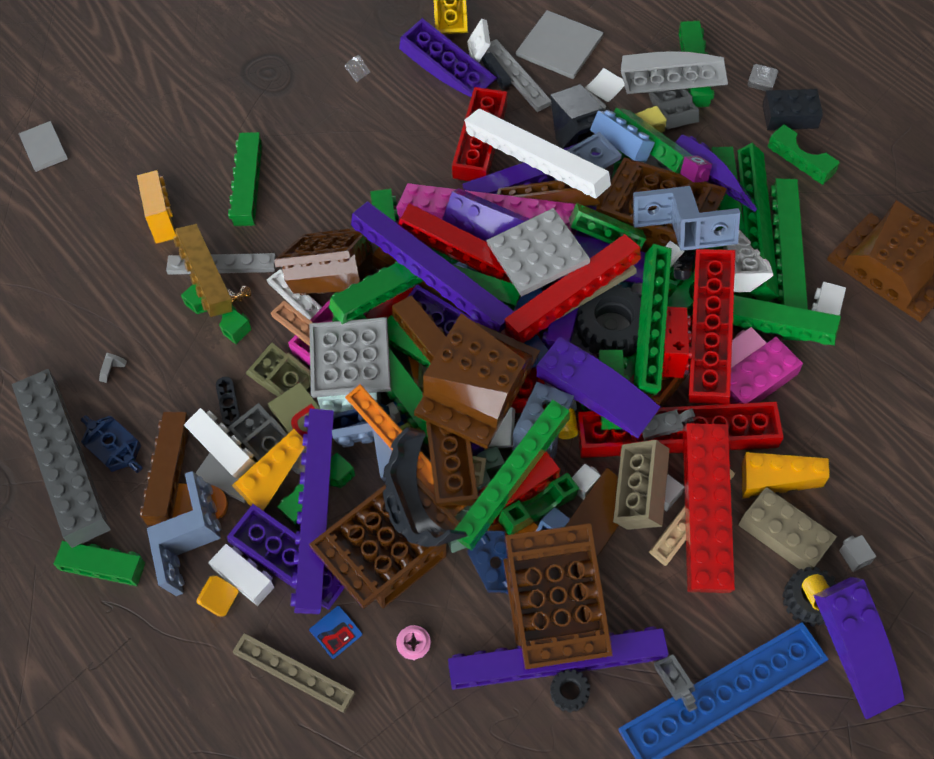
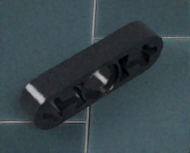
(496, 69)
(685, 265)
(222, 396)

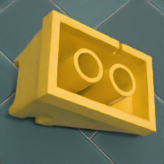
(450, 16)

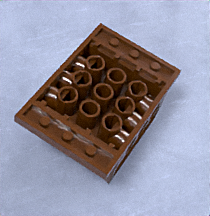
(638, 177)
(892, 258)
(326, 261)
(474, 381)
(375, 558)
(556, 596)

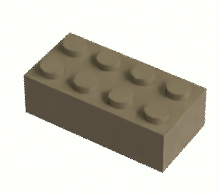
(641, 485)
(787, 530)

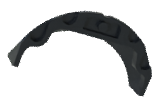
(402, 494)

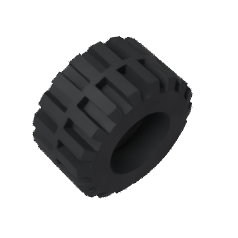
(795, 601)

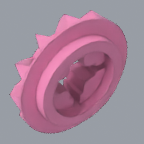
(406, 636)

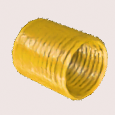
(570, 429)
(813, 585)

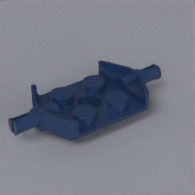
(120, 452)
(490, 545)

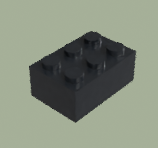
(792, 108)

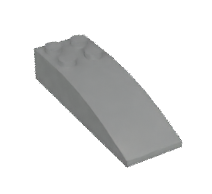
(671, 71)

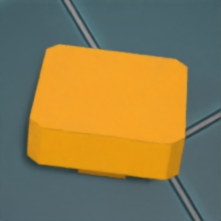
(217, 596)

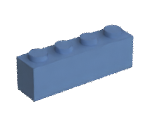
(623, 136)

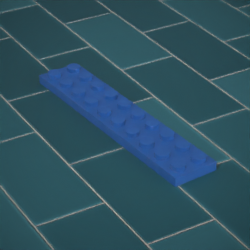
(724, 694)

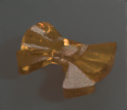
(244, 292)

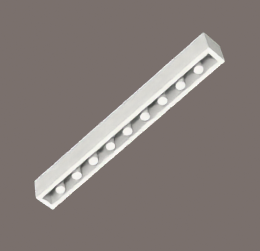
(538, 153)

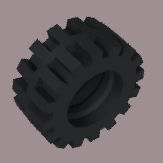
(579, 680)

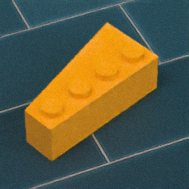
(156, 206)
(782, 473)
(266, 475)

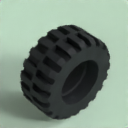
(596, 337)

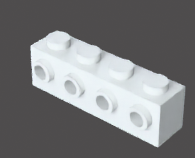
(219, 443)

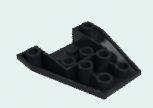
(574, 113)

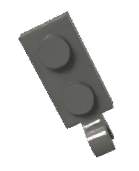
(667, 423)
(676, 681)

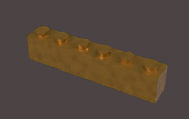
(203, 270)

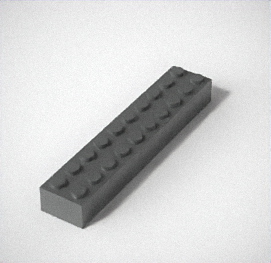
(60, 459)

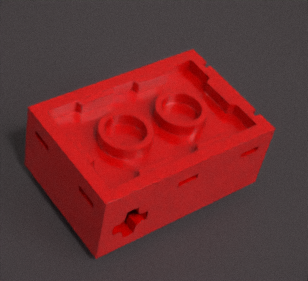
(677, 343)

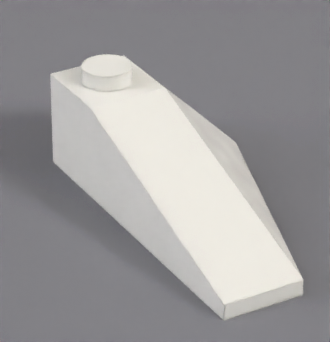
(749, 266)

